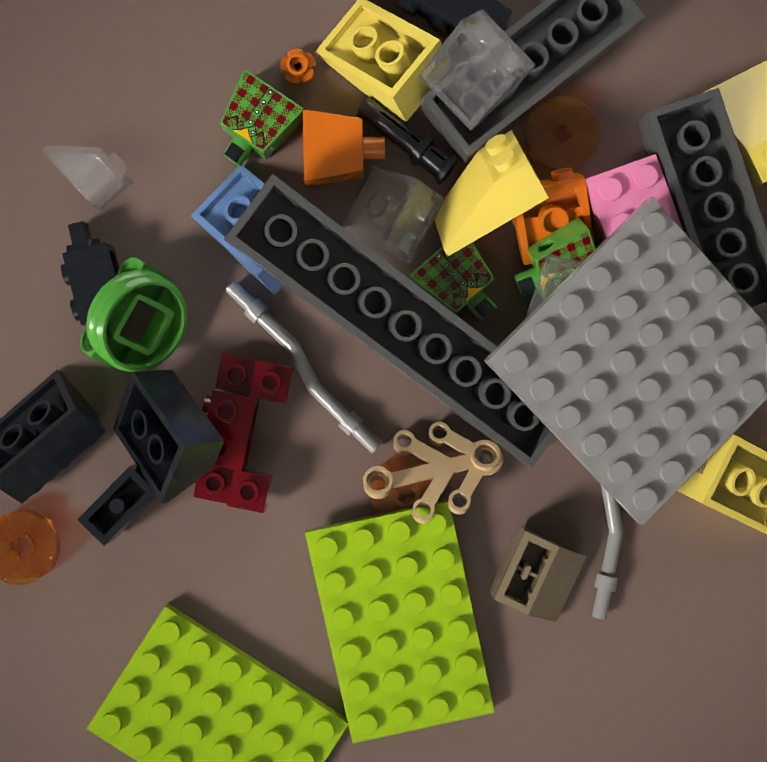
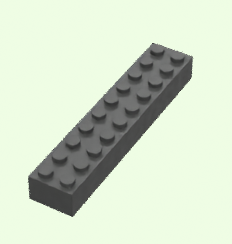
(385, 314)

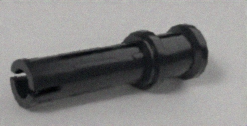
(420, 149)

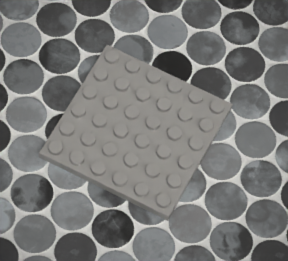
(640, 361)

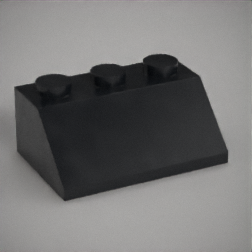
(166, 433)
(44, 436)

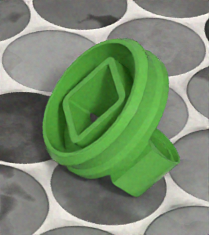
(112, 308)

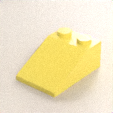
(381, 56)
(747, 110)
(488, 193)
(733, 483)

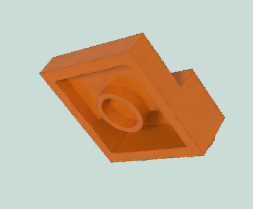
(565, 203)

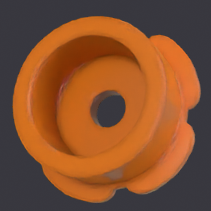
(293, 75)

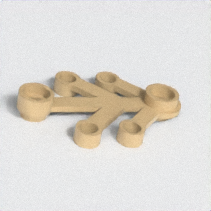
(439, 468)

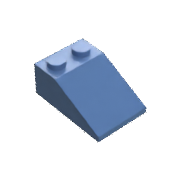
(224, 209)

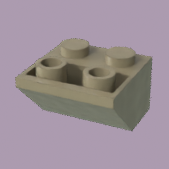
(536, 575)

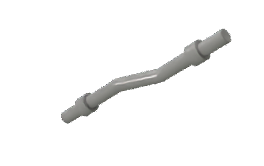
(258, 313)
(606, 580)

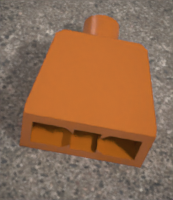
(336, 148)

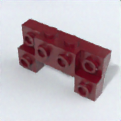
(233, 414)

